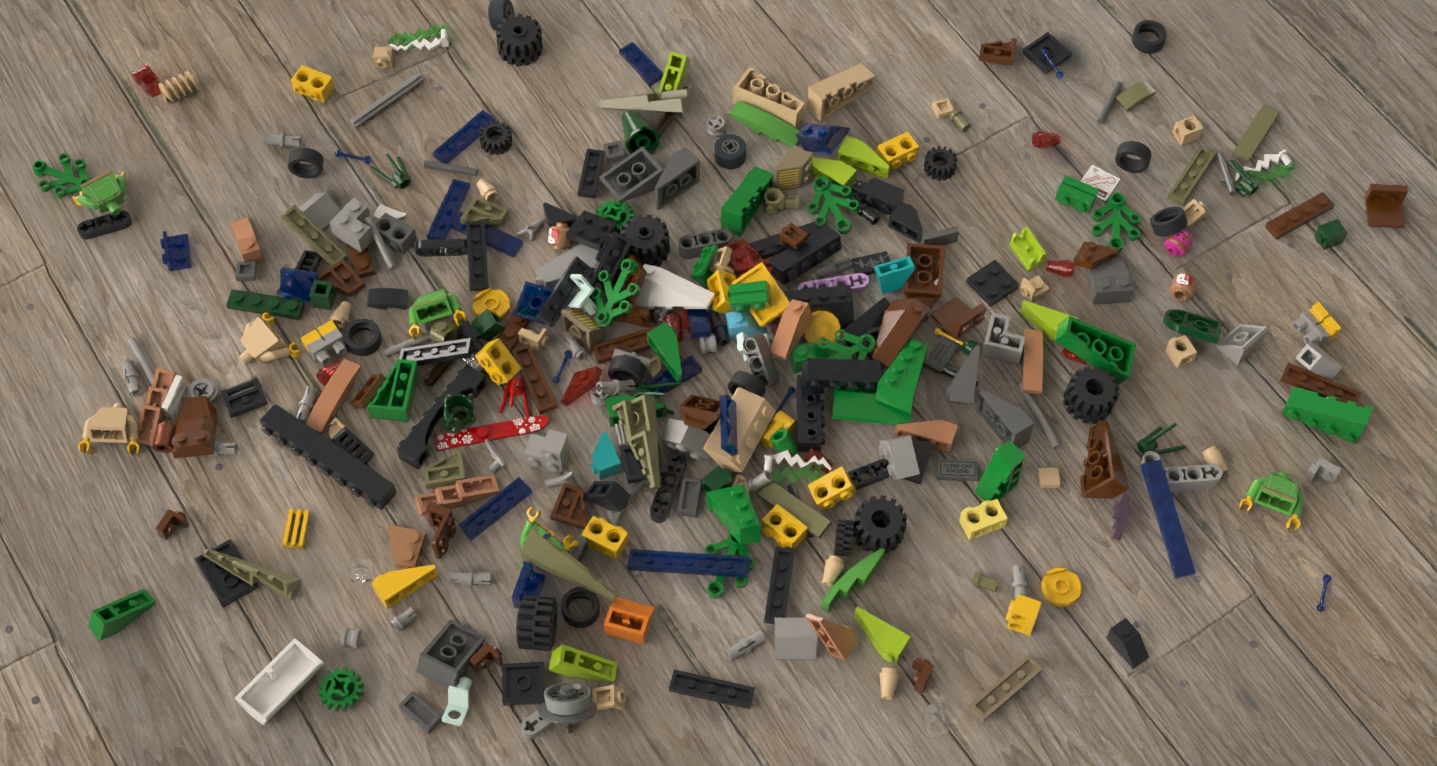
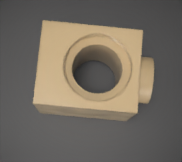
(1187, 130)
(1183, 357)

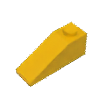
(401, 583)

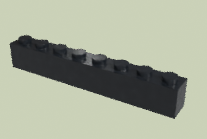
(328, 457)

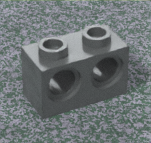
(395, 231)

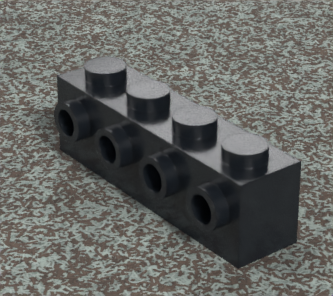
(814, 250)
(608, 260)
(841, 374)
(809, 417)

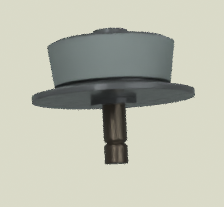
(567, 704)

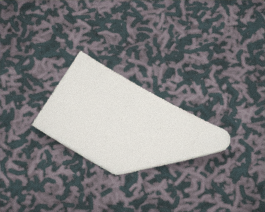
(383, 209)

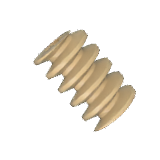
(178, 86)

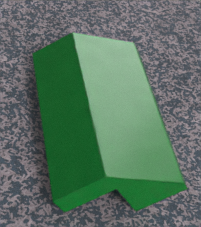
(863, 407)

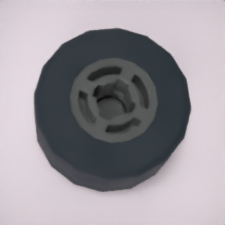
(498, 11)
(730, 151)

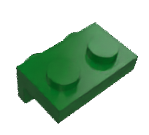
(701, 268)

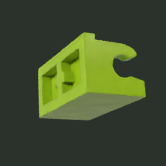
(1028, 249)

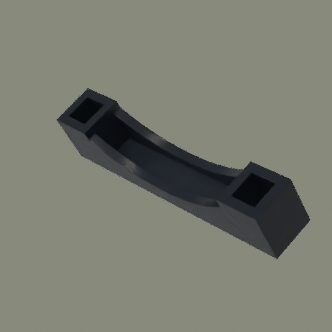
(415, 446)

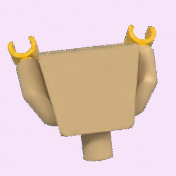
(264, 342)
(110, 425)

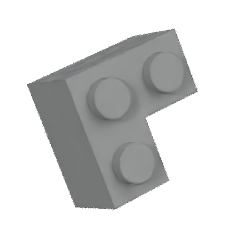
(351, 226)
(1001, 344)
(685, 438)
(548, 451)
(901, 457)

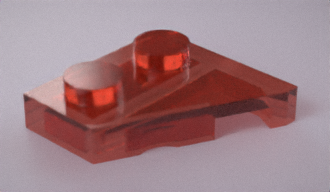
(744, 257)
(580, 384)

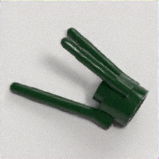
(400, 178)
(1247, 185)
(647, 390)
(1149, 442)

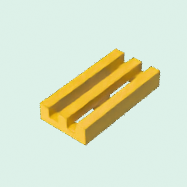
(306, 514)

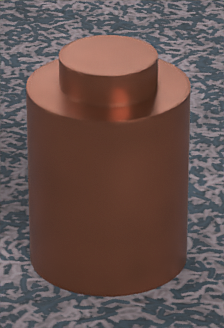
(164, 433)

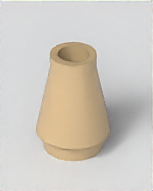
(488, 191)
(341, 315)
(1214, 456)
(832, 570)
(888, 682)

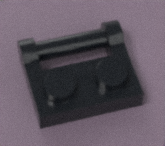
(246, 400)

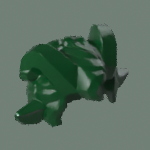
(458, 412)

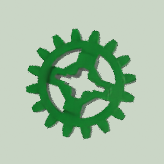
(616, 212)
(348, 682)

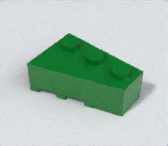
(397, 394)
(1002, 472)
(736, 512)

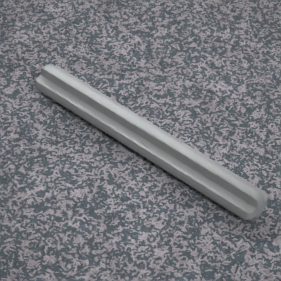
(386, 100)

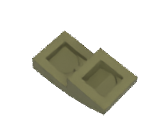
(1135, 94)

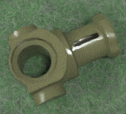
(776, 201)
(445, 331)

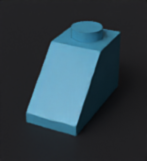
(742, 322)

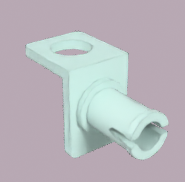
(582, 297)
(458, 701)

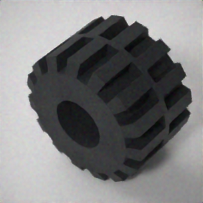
(519, 40)
(649, 239)
(1091, 394)
(879, 514)
(536, 623)

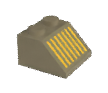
(793, 169)
(582, 327)

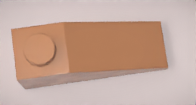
(246, 240)
(791, 328)
(935, 432)
(836, 638)

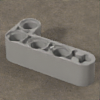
(1206, 475)

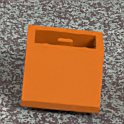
(629, 620)

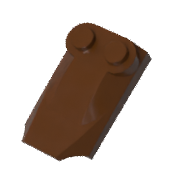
(927, 278)
(700, 411)
(195, 428)

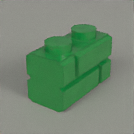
(1076, 194)
(750, 296)

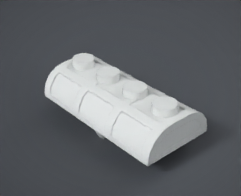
(279, 681)

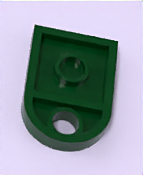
(1193, 325)

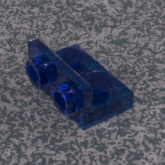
(177, 251)
(296, 283)
(528, 584)

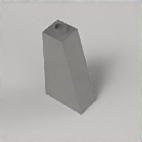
(551, 272)

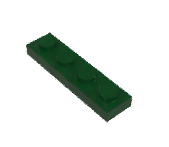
(264, 303)

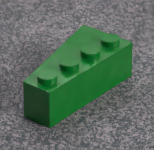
(745, 201)
(1097, 347)
(902, 378)
(1327, 414)

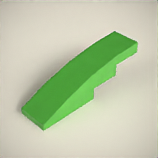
(764, 122)
(856, 576)

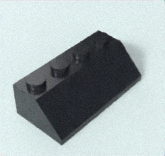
(834, 299)

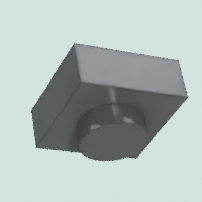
(614, 151)
(246, 270)

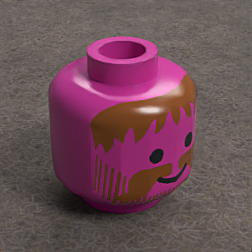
(1179, 243)

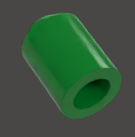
(782, 441)

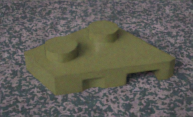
(484, 211)
(445, 471)

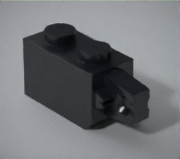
(878, 194)

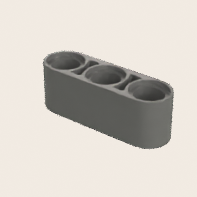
(698, 241)
(762, 352)

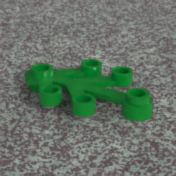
(41, 169)
(831, 203)
(1116, 220)
(615, 295)
(847, 352)
(733, 547)

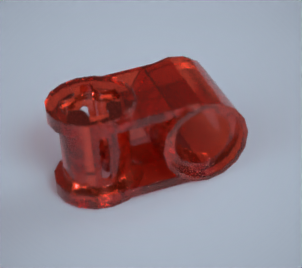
(147, 80)

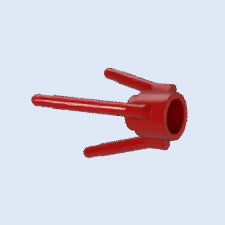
(514, 388)

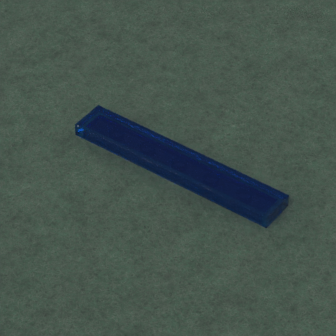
(1167, 519)
(688, 563)

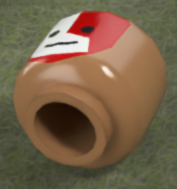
(557, 236)
(1183, 287)

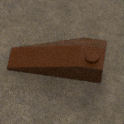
(898, 325)
(1103, 467)

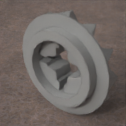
(201, 385)

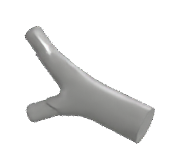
(532, 228)
(559, 480)

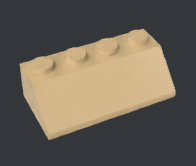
(752, 420)

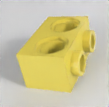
(986, 523)

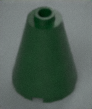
(639, 133)

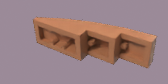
(1032, 361)
(333, 395)
(151, 412)
(460, 494)

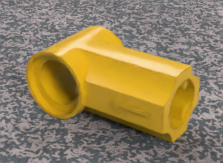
(780, 421)

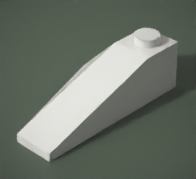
(668, 290)

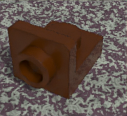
(793, 236)
(169, 523)
(483, 656)
(923, 675)

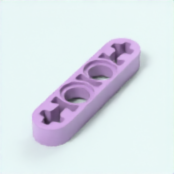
(831, 282)

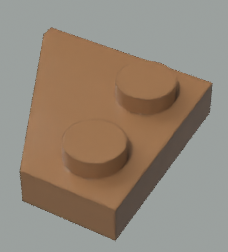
(406, 545)

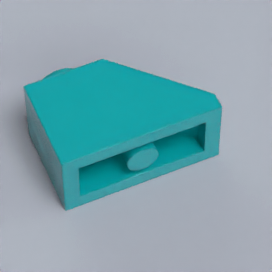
(893, 274)
(605, 459)

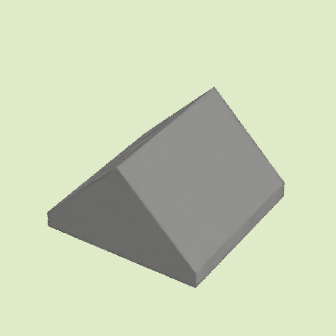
(320, 209)
(1242, 342)
(794, 639)

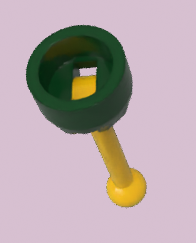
(967, 346)

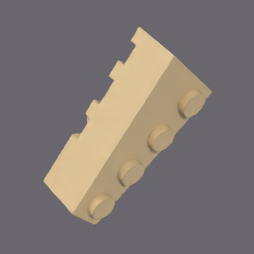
(838, 91)
(760, 93)

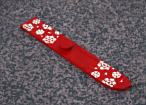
(490, 432)

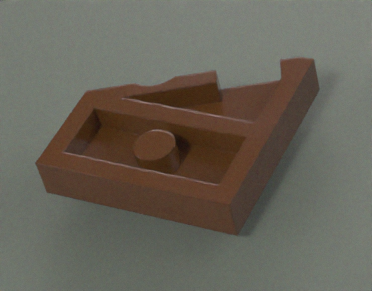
(998, 52)
(1092, 255)
(343, 278)
(570, 507)

